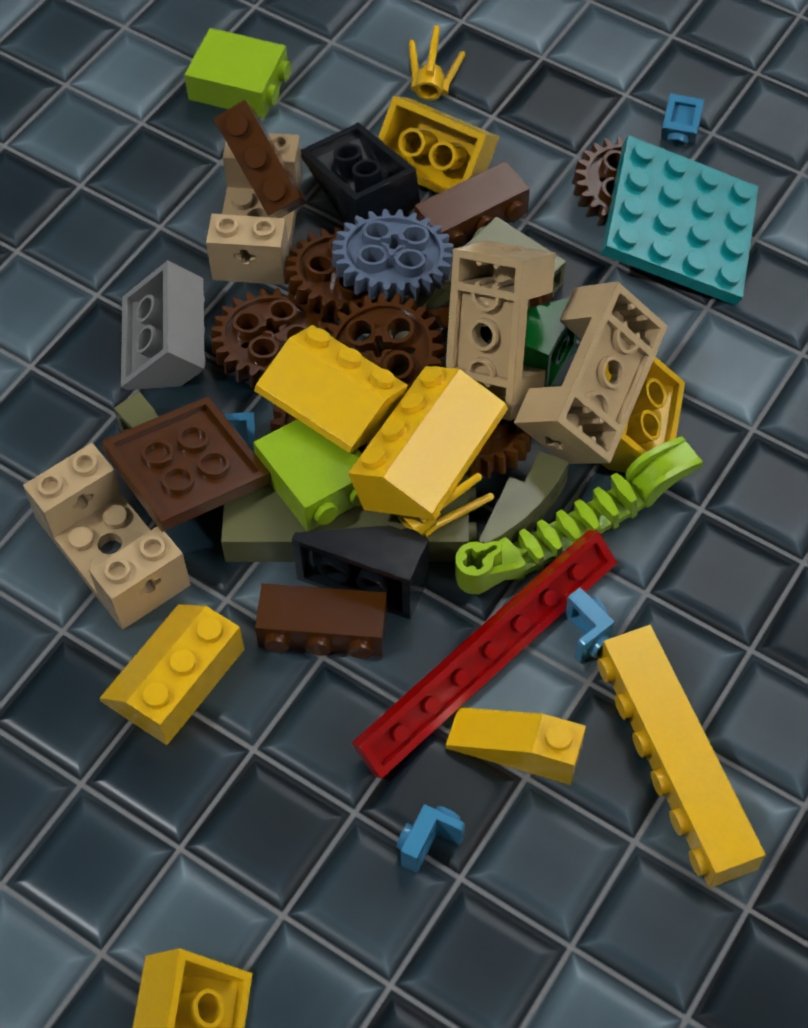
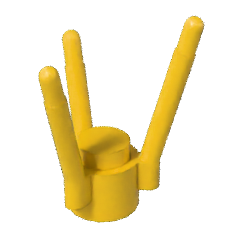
(429, 80)
(428, 526)

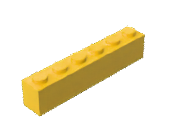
(680, 757)

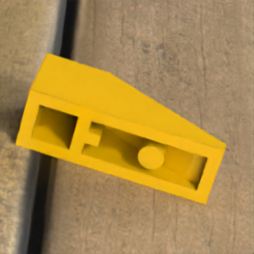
(519, 741)

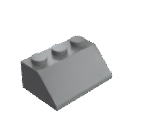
(163, 329)

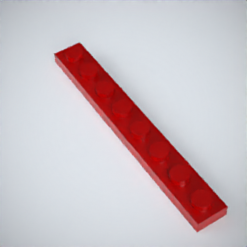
(482, 655)

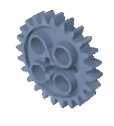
(392, 255)

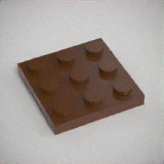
(185, 463)

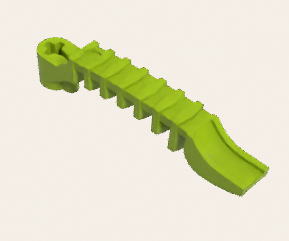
(647, 478)

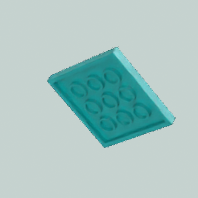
(681, 220)

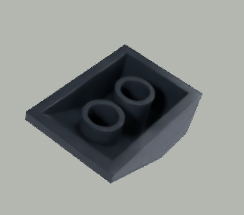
(362, 174)
(366, 561)

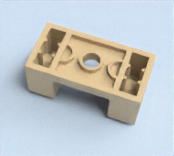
(243, 239)
(493, 288)
(588, 412)
(82, 511)

